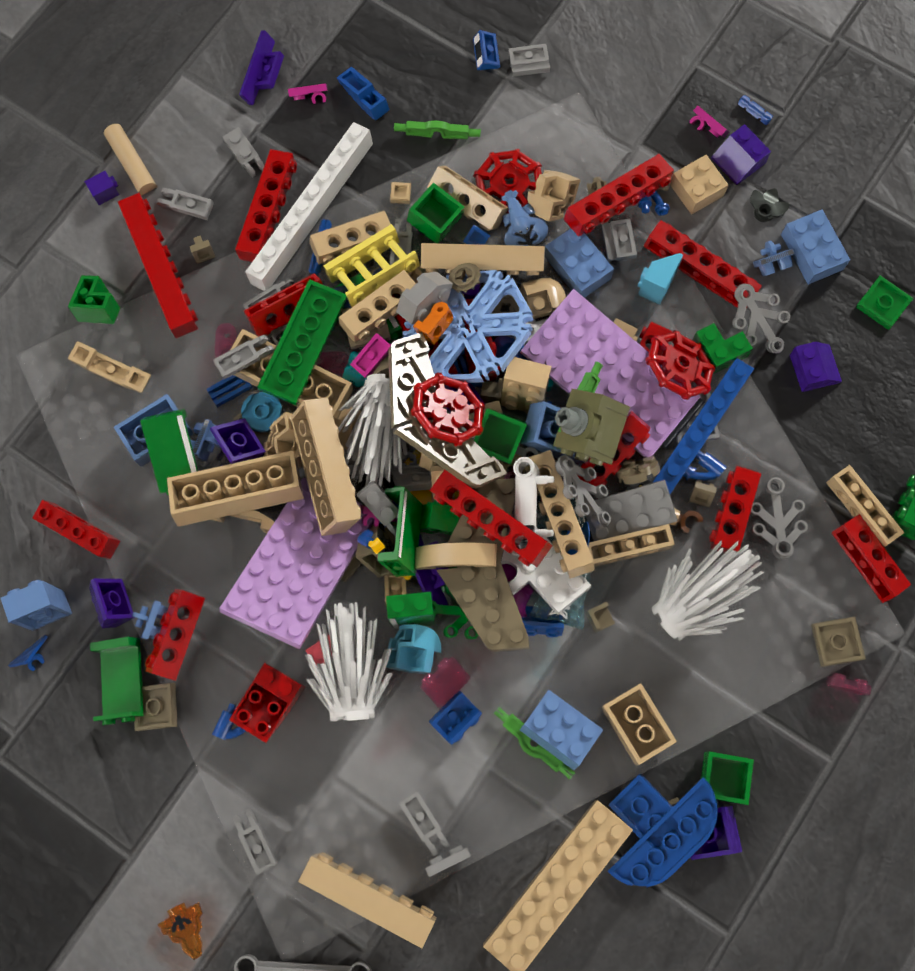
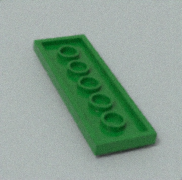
(302, 342)

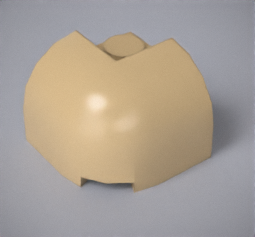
(553, 194)
(542, 296)
(282, 438)

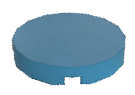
(261, 411)

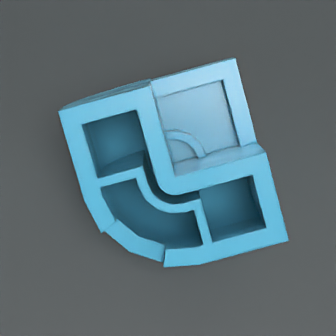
(413, 649)

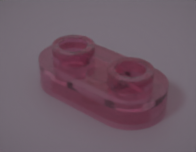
(224, 344)
(329, 361)
(857, 686)

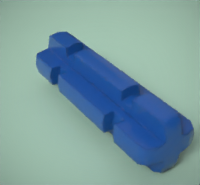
(755, 109)

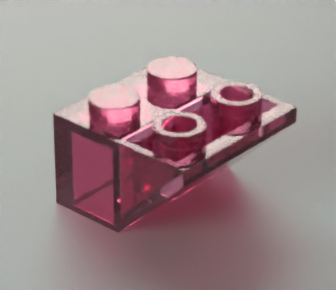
(445, 681)

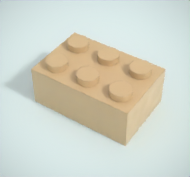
(524, 384)
(638, 724)

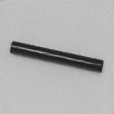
(682, 423)

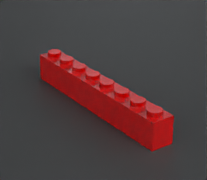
(157, 265)

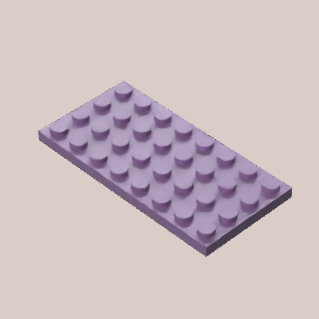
(582, 335)
(292, 573)

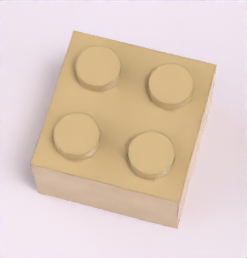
(698, 184)

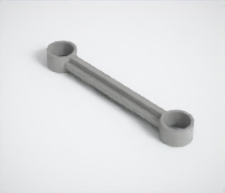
(291, 966)

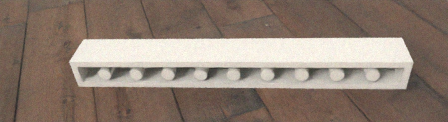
(309, 207)

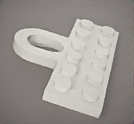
(546, 579)

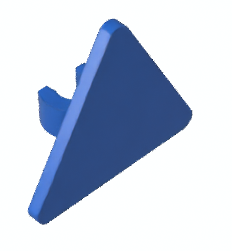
(29, 655)

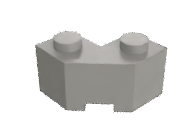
(417, 302)

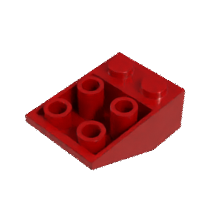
(267, 702)

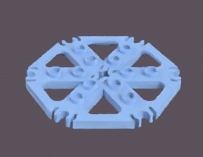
(479, 317)

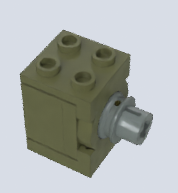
(590, 426)

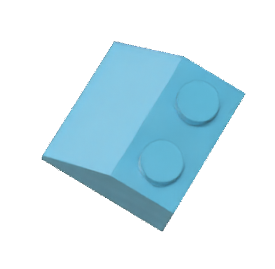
(658, 277)

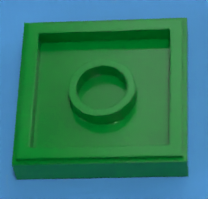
(884, 302)

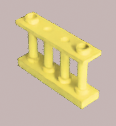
(364, 252)

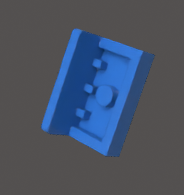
(536, 626)
(455, 718)

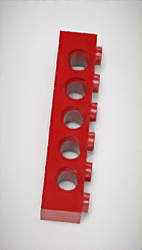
(618, 195)
(265, 196)
(692, 266)
(536, 547)

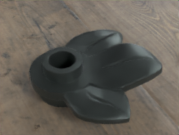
(769, 204)

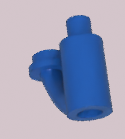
(661, 208)
(710, 463)
(223, 726)

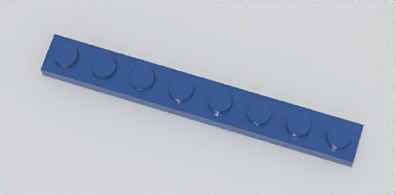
(704, 424)

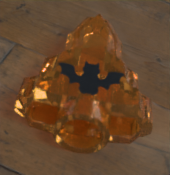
(184, 928)

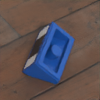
(486, 50)

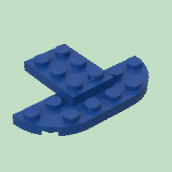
(665, 831)

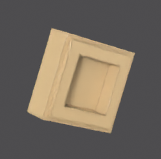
(400, 193)

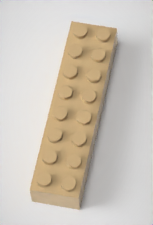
(557, 887)

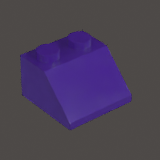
(741, 154)
(815, 366)
(238, 441)
(111, 602)
(724, 837)

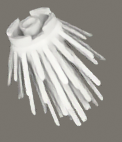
(373, 431)
(693, 598)
(347, 678)

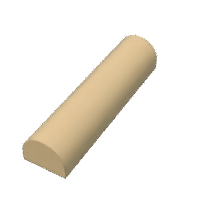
(129, 159)

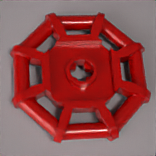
(503, 171)
(686, 352)
(455, 402)

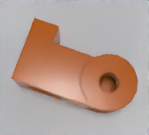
(435, 323)

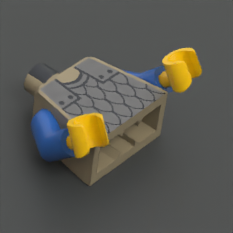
(370, 544)

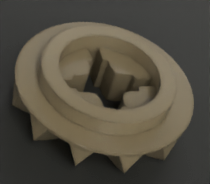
(458, 274)

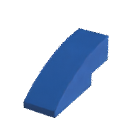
(363, 93)

